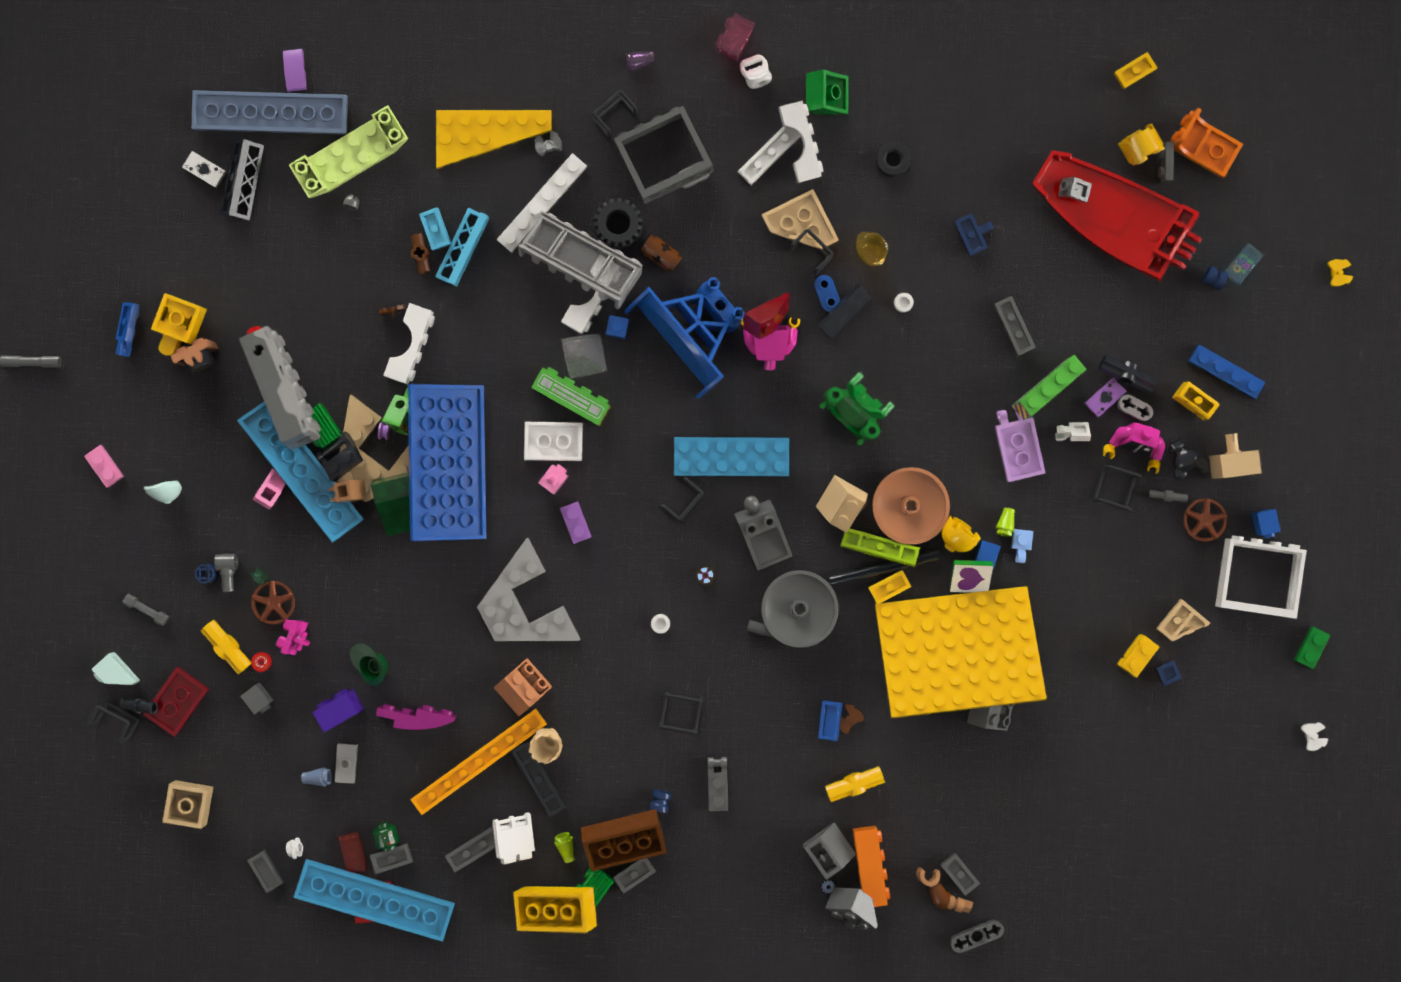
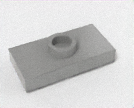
(346, 763)

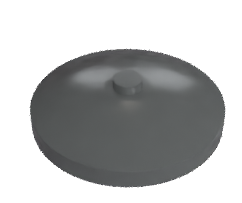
(799, 609)

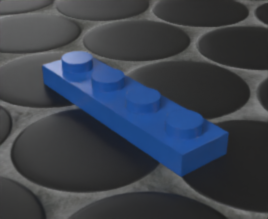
(1226, 371)

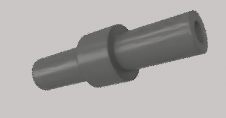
(1168, 495)

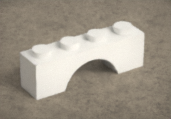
(794, 117)
(579, 316)
(402, 367)

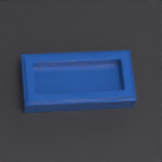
(830, 720)

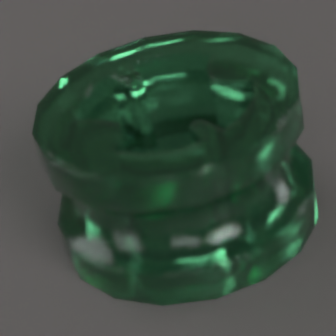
(259, 576)

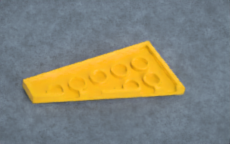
(476, 132)

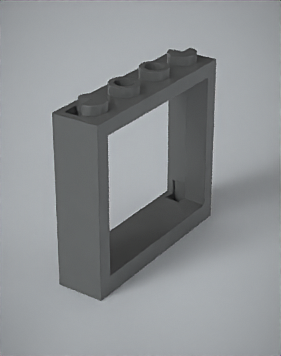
(676, 181)

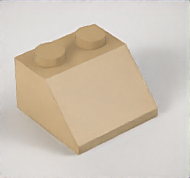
(841, 503)

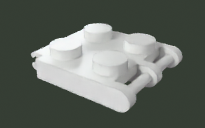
(514, 838)

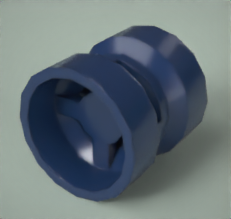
(1214, 277)
(210, 573)
(660, 800)

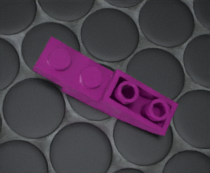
(424, 718)

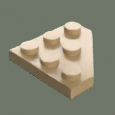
(800, 214)

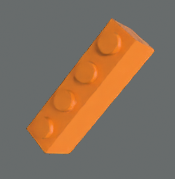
(870, 864)

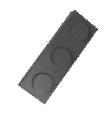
(1014, 325)
(471, 850)

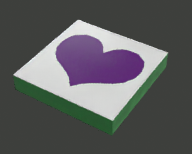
(971, 576)

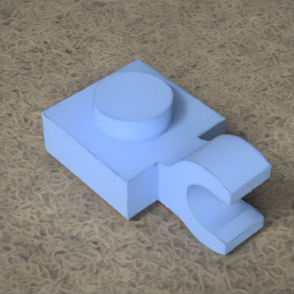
(1021, 541)

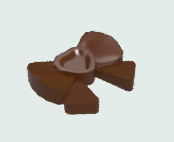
(398, 308)
(855, 716)

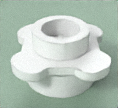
(294, 848)

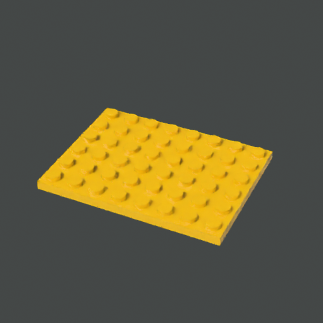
(959, 652)

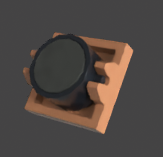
(196, 356)

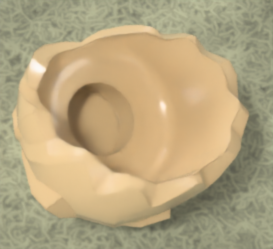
(545, 745)

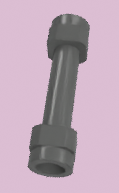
(159, 618)

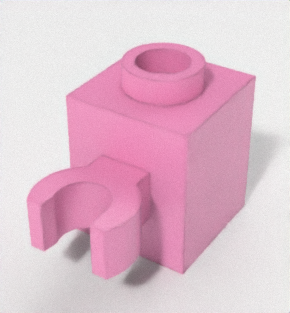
(554, 478)

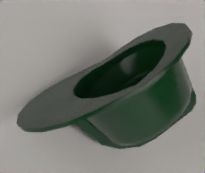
(369, 664)

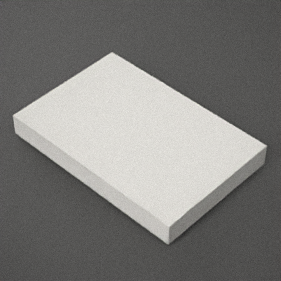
(553, 441)

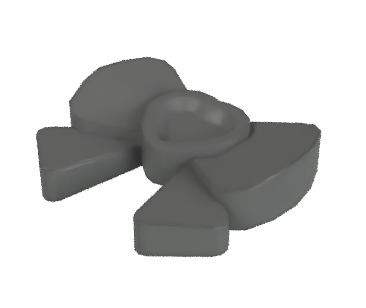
(549, 145)

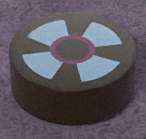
(705, 575)

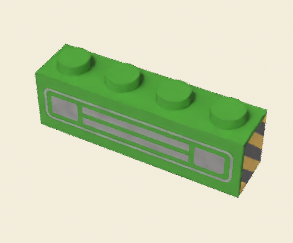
(1048, 387)
(568, 395)

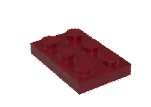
(177, 701)

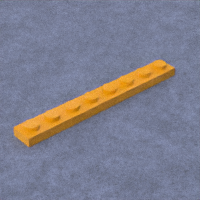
(478, 761)

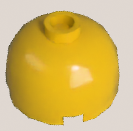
(958, 535)

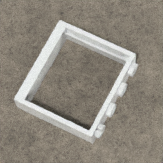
(1295, 579)

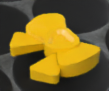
(1337, 273)

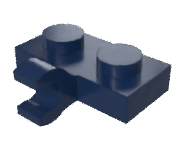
(972, 234)

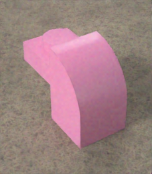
(269, 490)

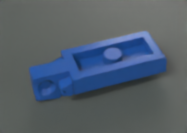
(126, 328)

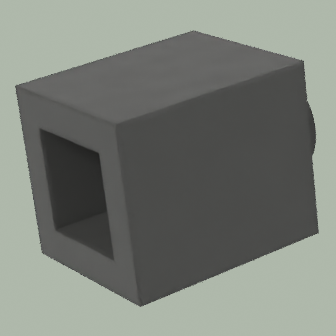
(257, 699)

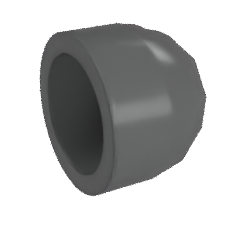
(351, 203)

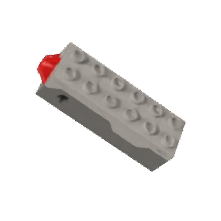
(280, 387)

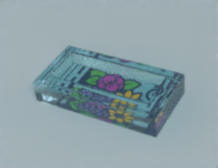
(1243, 264)

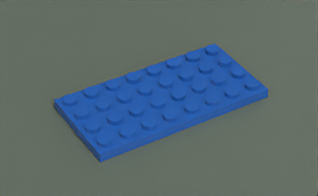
(446, 462)

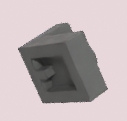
(1075, 189)

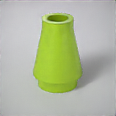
(1005, 525)
(564, 844)

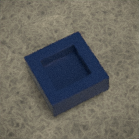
(1168, 673)

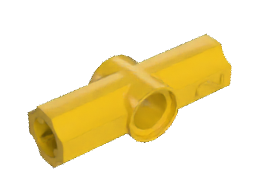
(226, 647)
(855, 784)

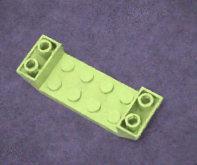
(350, 154)

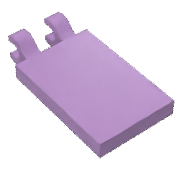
(1019, 447)

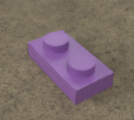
(575, 522)

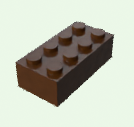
(623, 840)

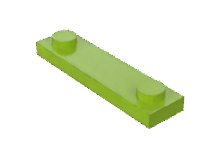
(880, 547)

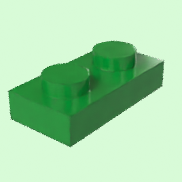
(1312, 647)

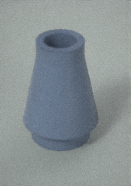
(317, 777)

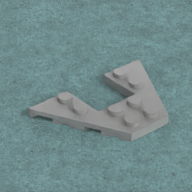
(504, 613)

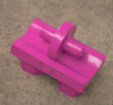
(295, 639)

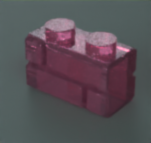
(735, 36)

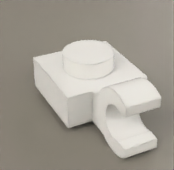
(1076, 431)

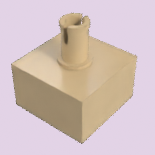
(1234, 462)

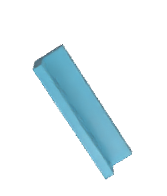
(468, 249)

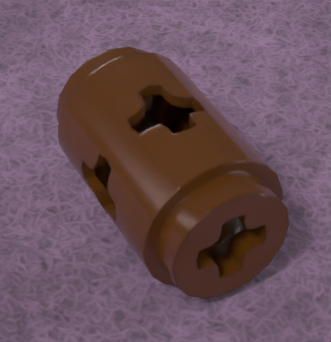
(654, 247)

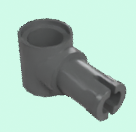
(226, 566)

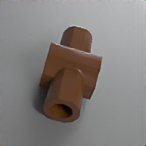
(418, 244)

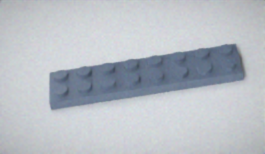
(269, 112)

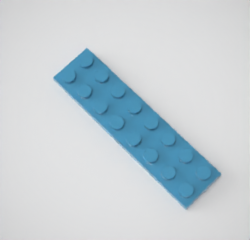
(301, 474)
(374, 900)

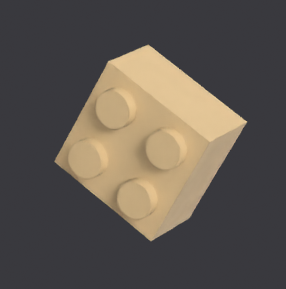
(188, 804)

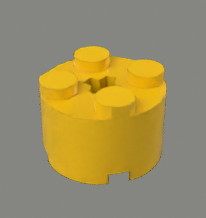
(1141, 144)

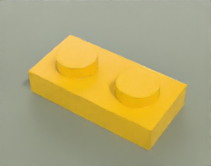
(1135, 70)
(889, 587)

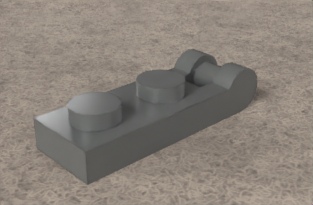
(717, 785)

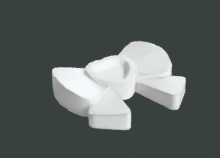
(1312, 739)

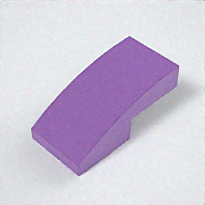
(294, 70)

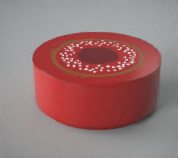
(261, 661)

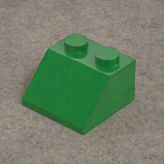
(827, 93)

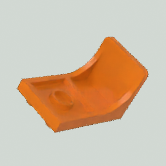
(1205, 144)

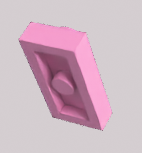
(104, 466)

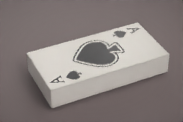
(204, 169)

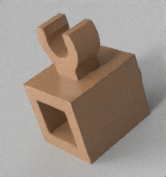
(348, 491)

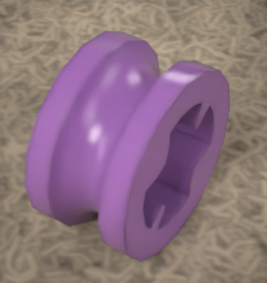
(383, 431)

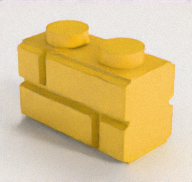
(1195, 400)
(1138, 655)

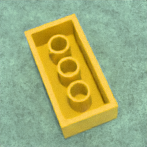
(555, 909)

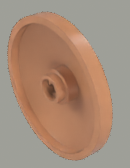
(911, 505)

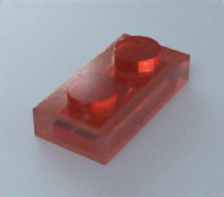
(352, 852)

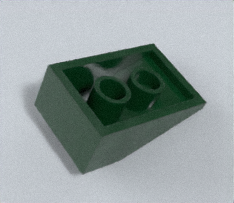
(393, 502)

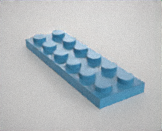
(731, 456)

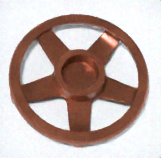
(1205, 520)
(272, 602)

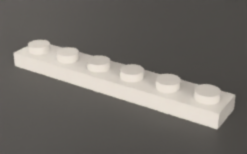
(542, 201)

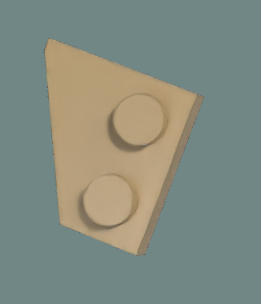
(1181, 621)

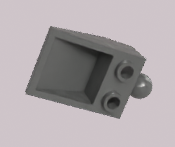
(763, 533)

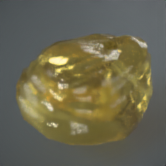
(871, 248)

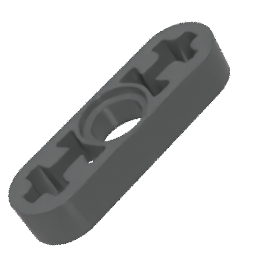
(987, 925)

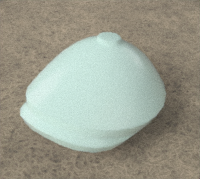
(165, 491)

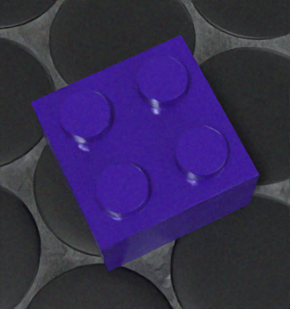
(334, 712)

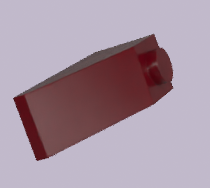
(766, 317)

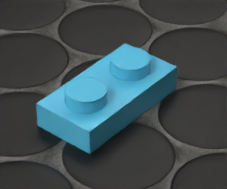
(435, 229)

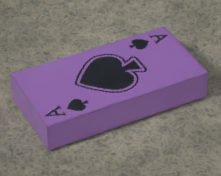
(1105, 397)

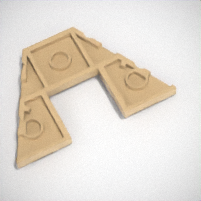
(360, 423)

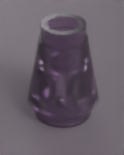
(638, 59)

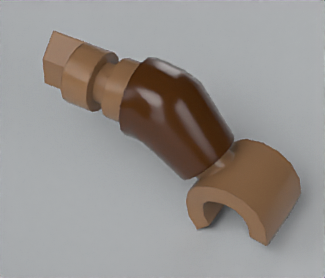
(940, 896)

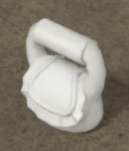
(757, 76)

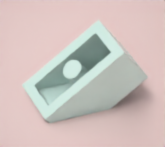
(114, 671)

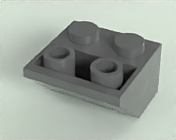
(991, 717)
(829, 850)
(852, 907)

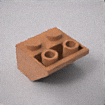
(523, 687)

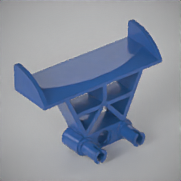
(679, 339)

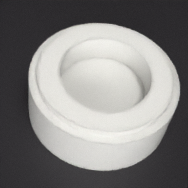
(903, 302)
(660, 623)

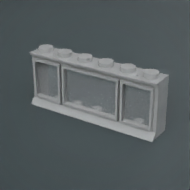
(581, 258)

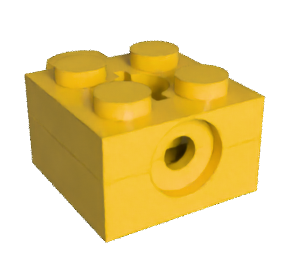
(177, 322)

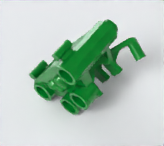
(856, 409)

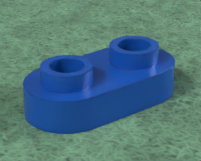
(827, 293)

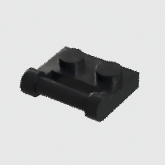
(343, 461)

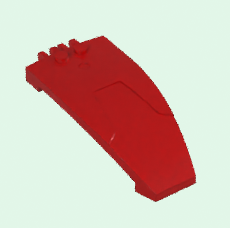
(1120, 216)

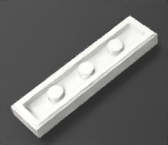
(768, 154)

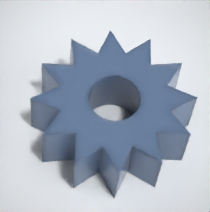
(828, 882)

